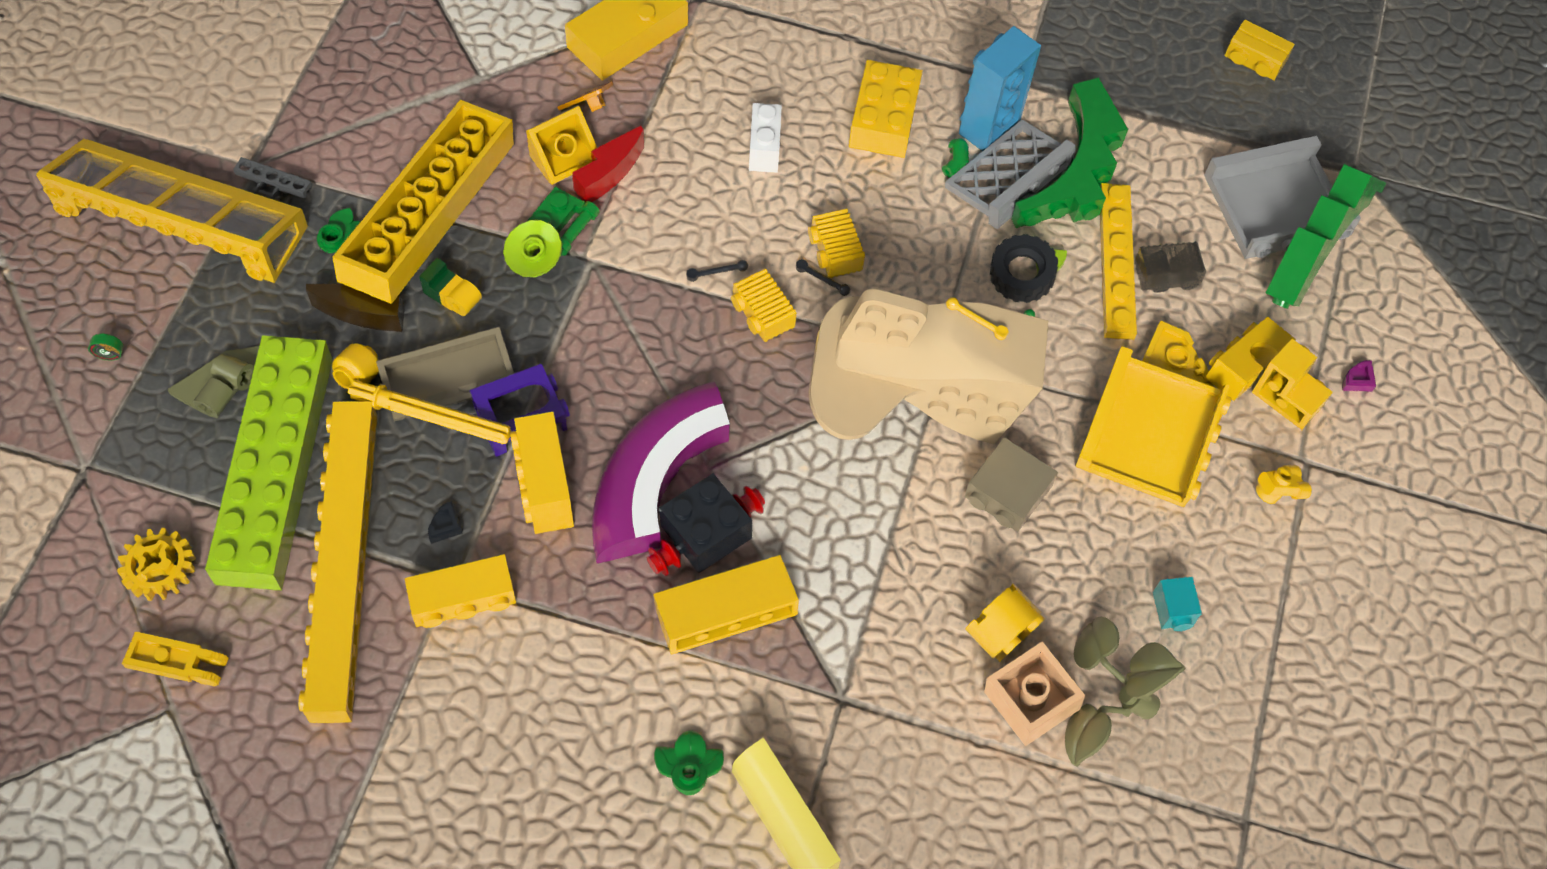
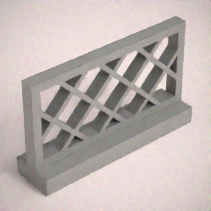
(1031, 181)

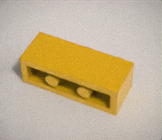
(460, 591)

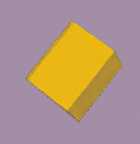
(561, 145)

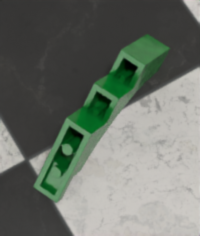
(1312, 244)

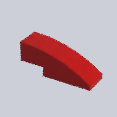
(608, 165)

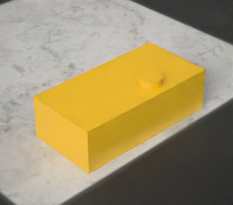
(622, 31)

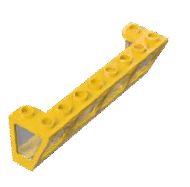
(175, 204)

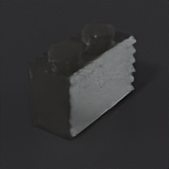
(1170, 266)

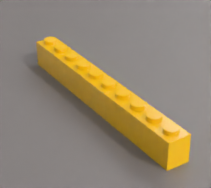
(340, 564)

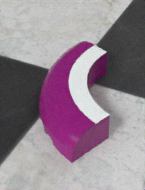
(646, 464)

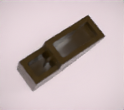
(356, 307)

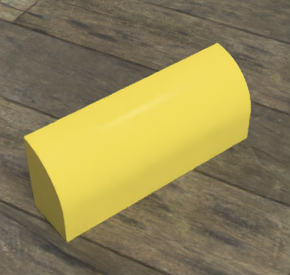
(783, 809)

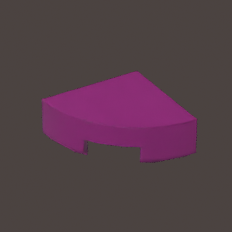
(1360, 377)

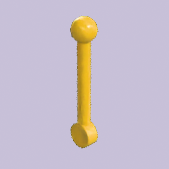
(1000, 331)

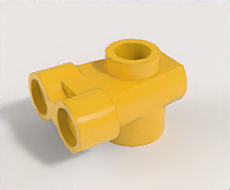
(1282, 482)

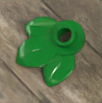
(339, 227)
(688, 758)

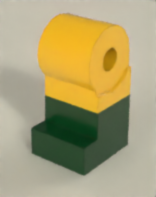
(449, 288)

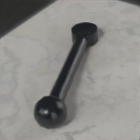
(802, 266)
(692, 274)

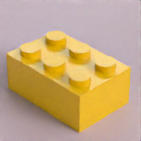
(885, 108)
(541, 473)

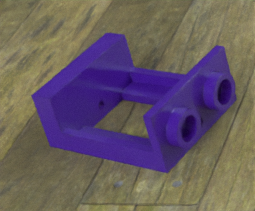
(531, 376)

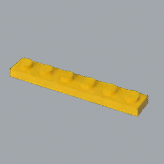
(1117, 263)

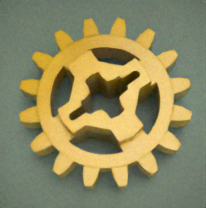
(156, 564)

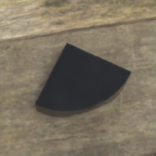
(444, 524)

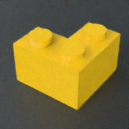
(1289, 386)

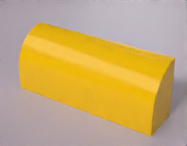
(726, 604)

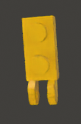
(172, 658)

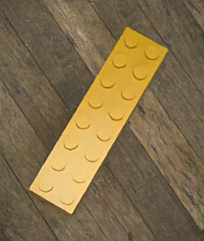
(423, 202)

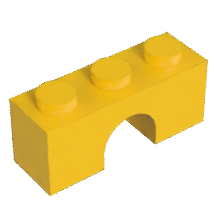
(1247, 357)

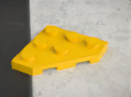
(1174, 351)

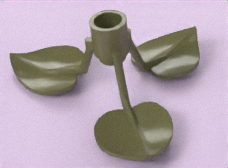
(1150, 670)

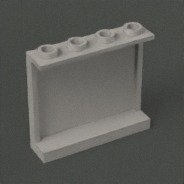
(1269, 193)

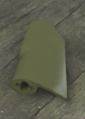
(217, 381)

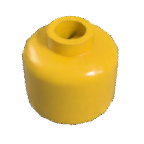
(355, 363)

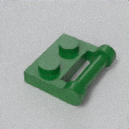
(559, 209)

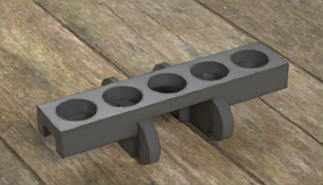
(281, 189)

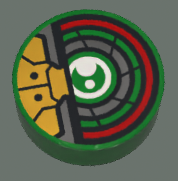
(106, 347)

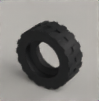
(1027, 247)

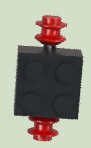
(704, 525)

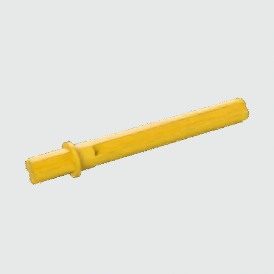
(430, 412)

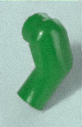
(960, 153)

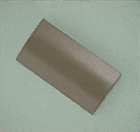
(448, 369)

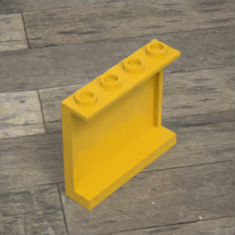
(1153, 430)

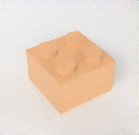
(1034, 693)

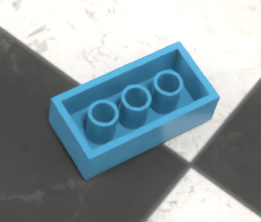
(998, 87)

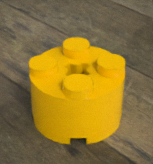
(1003, 621)

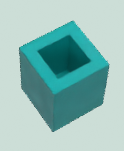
(1177, 603)

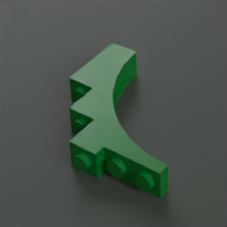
(1078, 189)

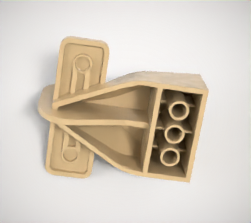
(936, 358)

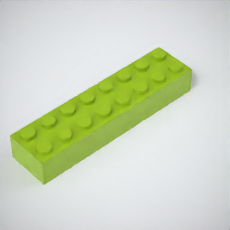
(270, 464)

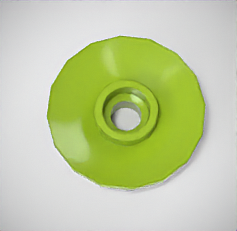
(525, 240)

